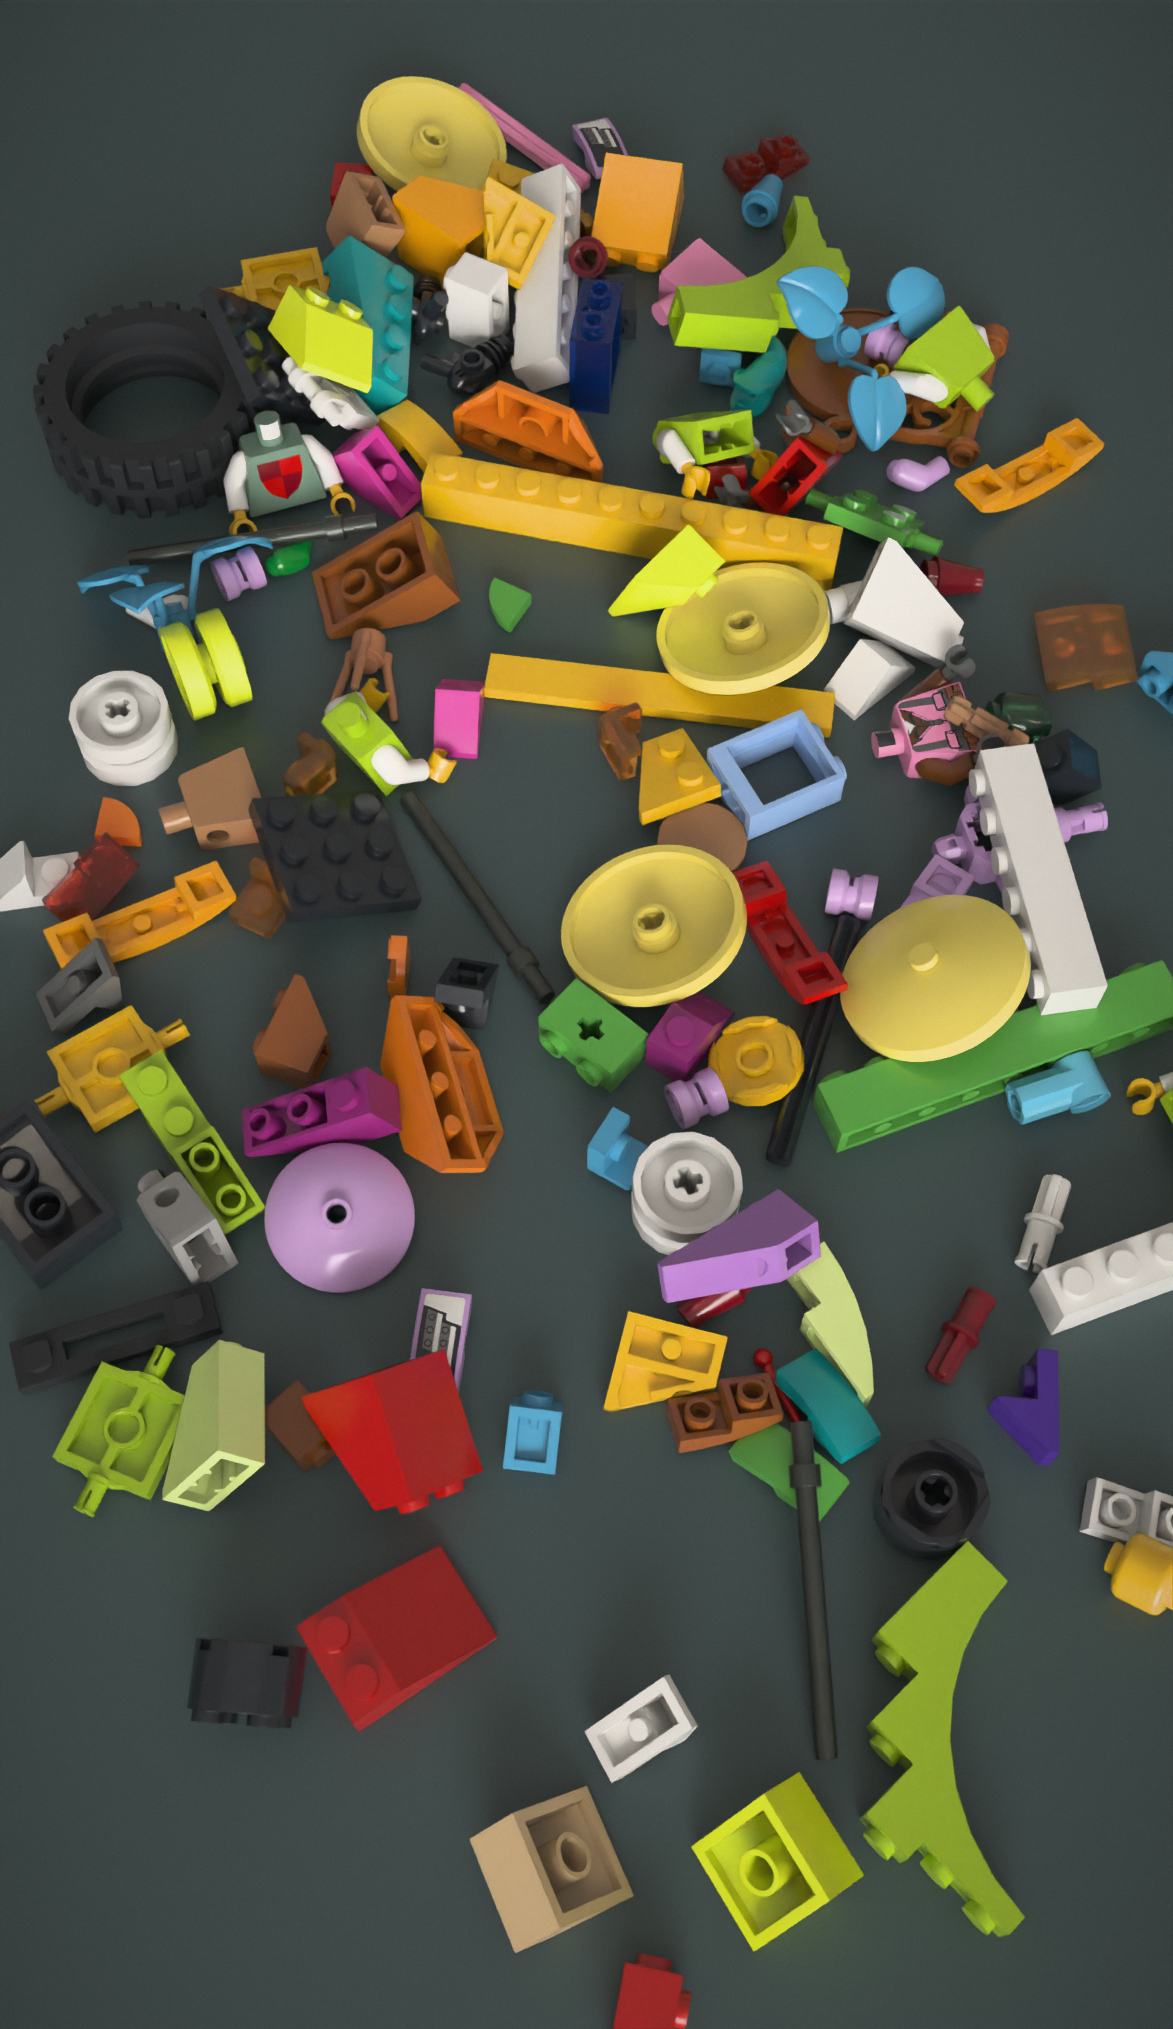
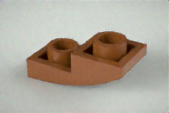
(733, 1412)

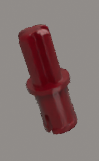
(960, 1335)

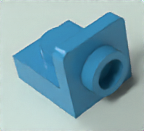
(719, 366)
(613, 1151)
(533, 1433)

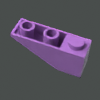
(746, 1251)

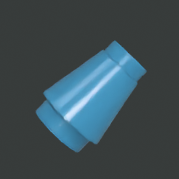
(762, 201)

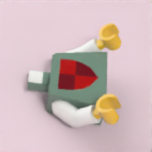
(279, 471)

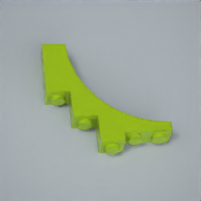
(751, 310)
(914, 1730)

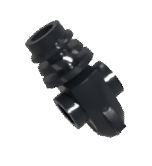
(427, 308)
(472, 368)

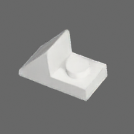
(29, 879)
(641, 1729)

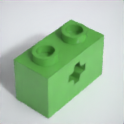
(586, 1015)

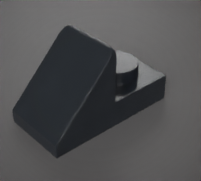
(467, 991)

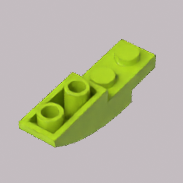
(191, 1142)

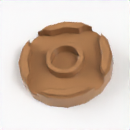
(709, 830)

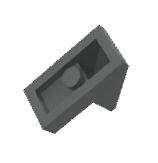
(80, 987)

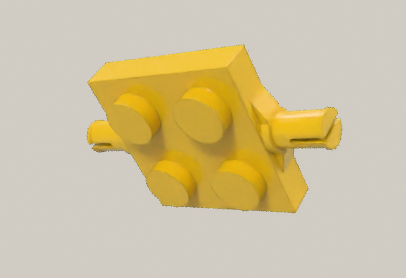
(269, 276)
(95, 1058)

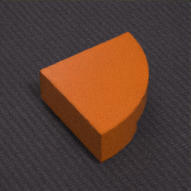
(119, 822)
(400, 965)

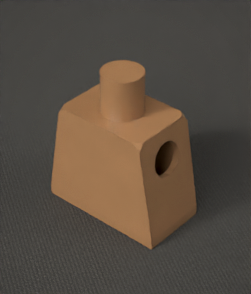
(365, 213)
(216, 802)

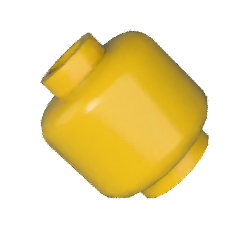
(1142, 1573)

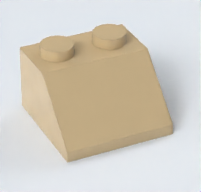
(550, 1867)

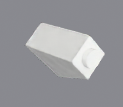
(904, 607)

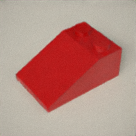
(395, 1635)

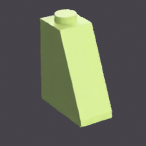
(218, 1427)

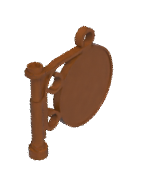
(825, 386)

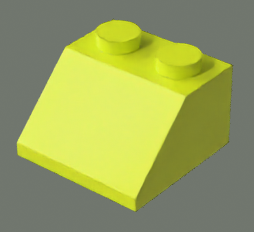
(325, 336)
(777, 1861)

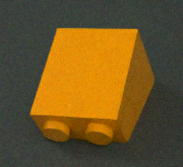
(638, 211)
(439, 224)

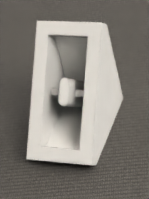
(867, 676)

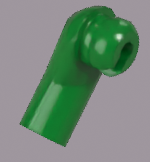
(289, 559)

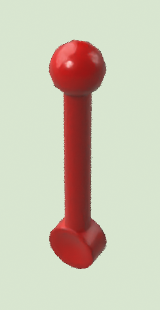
(763, 1359)

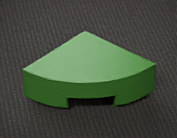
(508, 603)

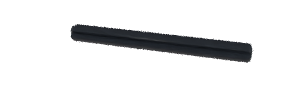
(813, 1042)

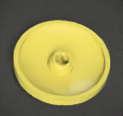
(429, 131)
(746, 631)
(654, 925)
(935, 978)

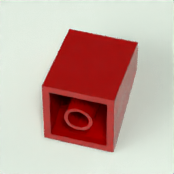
(399, 1432)

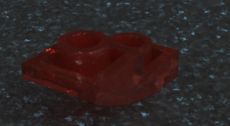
(774, 156)
(93, 881)

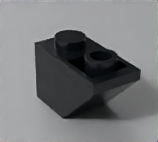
(1068, 767)

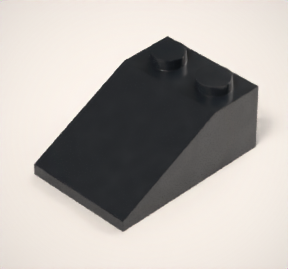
(46, 1199)

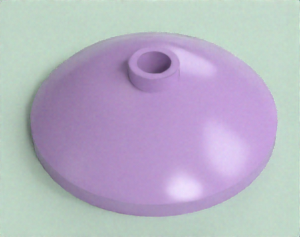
(347, 1253)

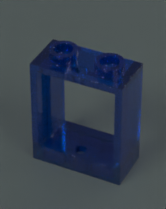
(595, 346)

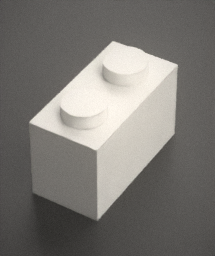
(476, 300)

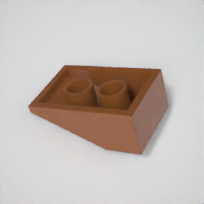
(387, 580)

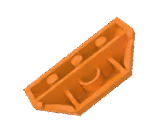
(528, 432)
(442, 1088)

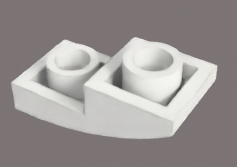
(1121, 1512)

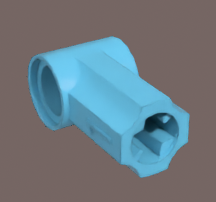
(1069, 1085)

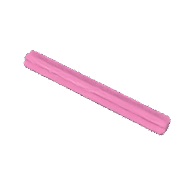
(528, 142)

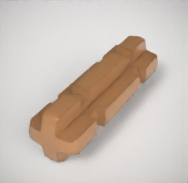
(981, 722)

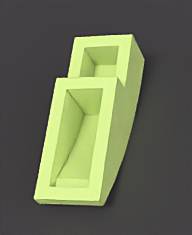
(835, 1321)

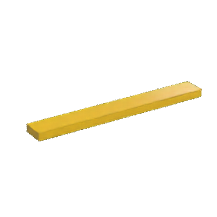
(657, 693)

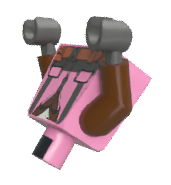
(923, 737)

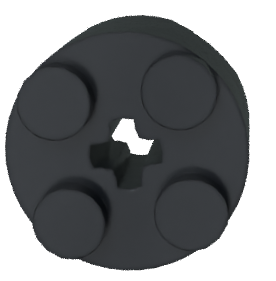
(959, 1509)
(248, 1680)

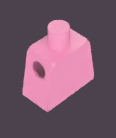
(694, 266)

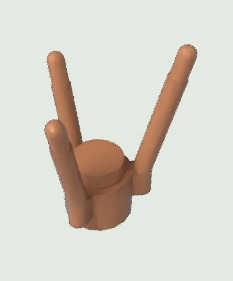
(366, 657)

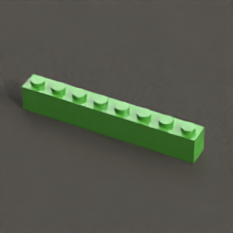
(899, 1093)

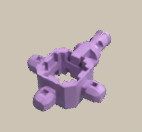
(976, 861)

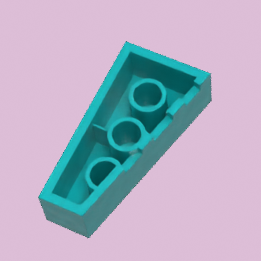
(385, 299)

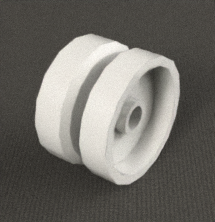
(124, 728)
(683, 1189)

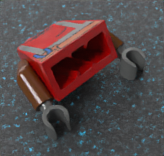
(794, 473)

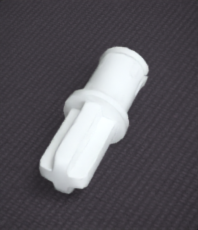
(1043, 1222)

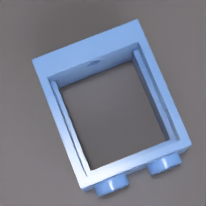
(786, 732)

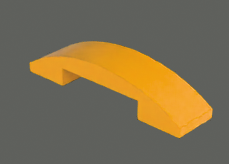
(1033, 473)
(149, 923)

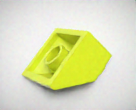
(671, 576)

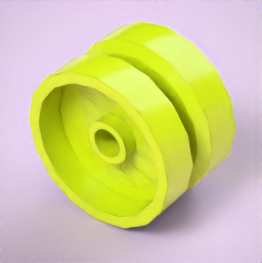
(210, 662)

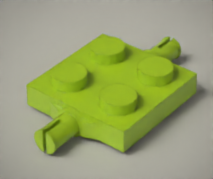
(123, 1431)

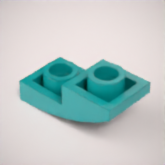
(831, 1405)

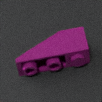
(339, 1110)

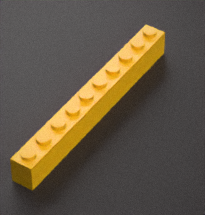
(619, 516)

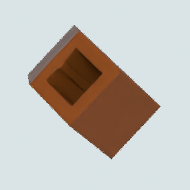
(296, 1041)

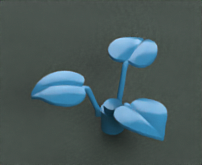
(814, 303)
(143, 596)

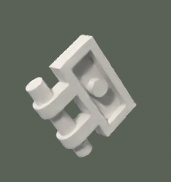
(331, 399)

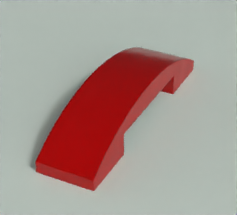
(783, 940)

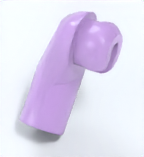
(915, 475)

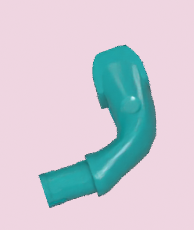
(760, 380)

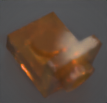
(618, 738)
(315, 770)
(258, 904)

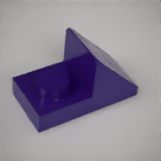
(1034, 1419)

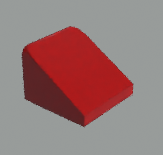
(724, 467)

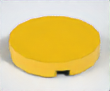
(757, 1060)

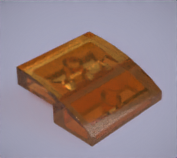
(1085, 646)

